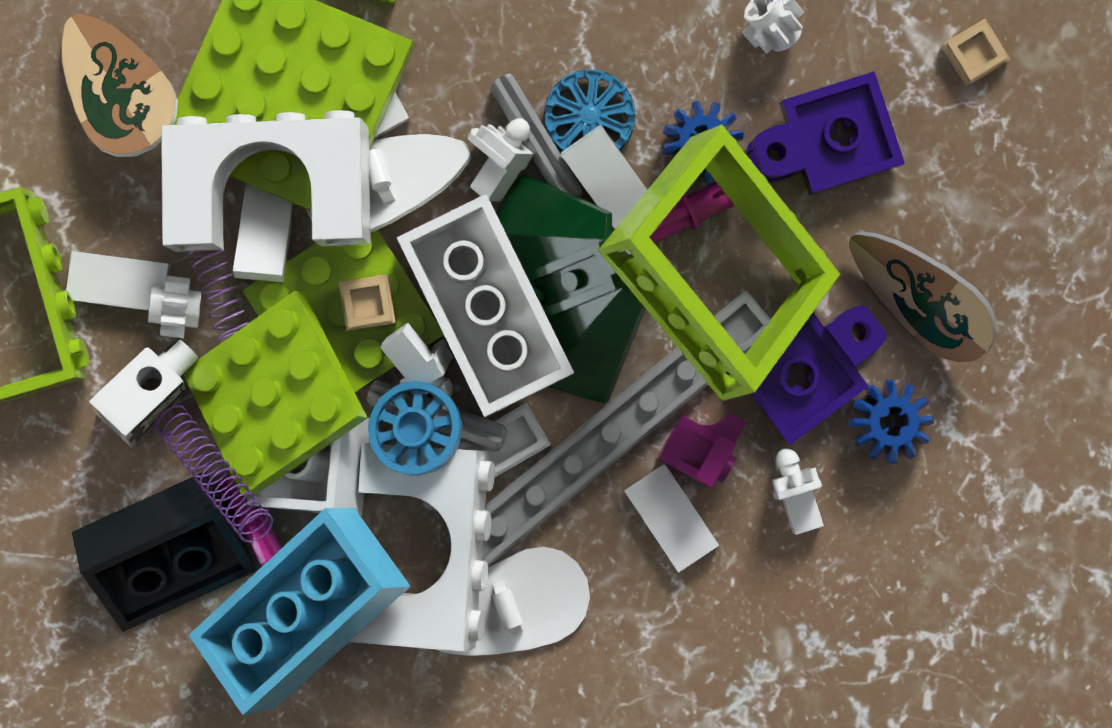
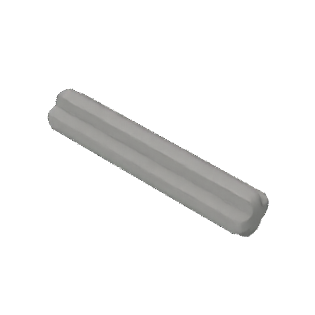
(545, 152)
(474, 430)

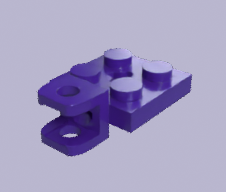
(805, 140)
(833, 380)

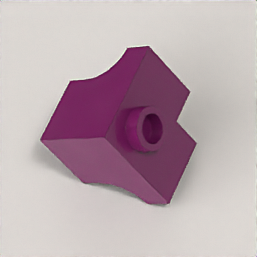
(703, 449)

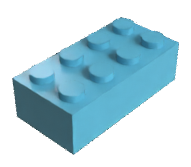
(298, 610)

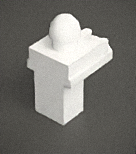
(505, 155)
(417, 360)
(796, 491)

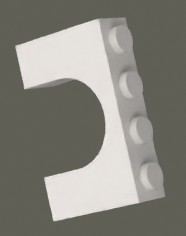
(203, 155)
(447, 611)

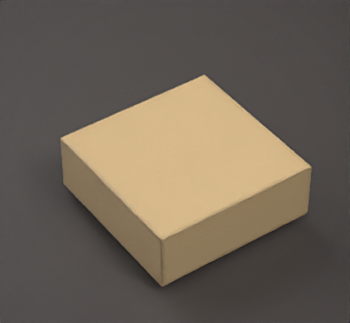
(975, 52)
(367, 303)

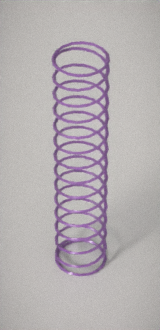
(200, 482)

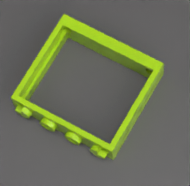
(57, 303)
(675, 303)

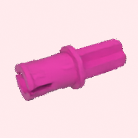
(692, 210)
(266, 546)

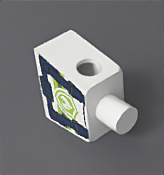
(130, 408)

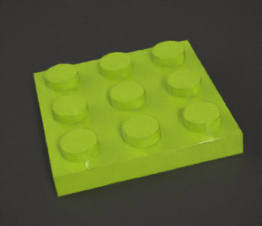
(317, 276)
(274, 394)

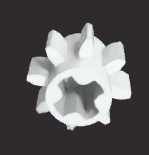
(773, 24)
(174, 307)

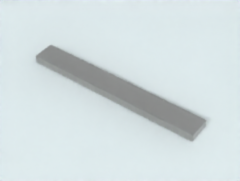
(608, 435)

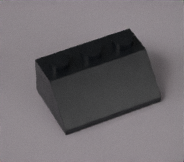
(161, 553)

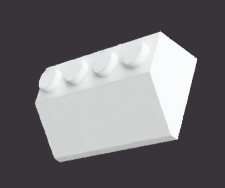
(485, 305)

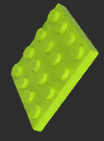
(296, 60)

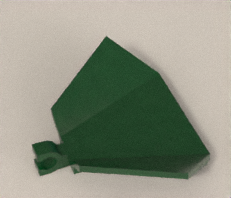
(577, 288)

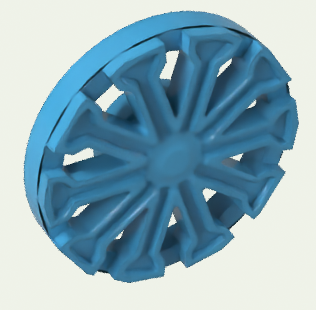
(589, 111)
(414, 428)

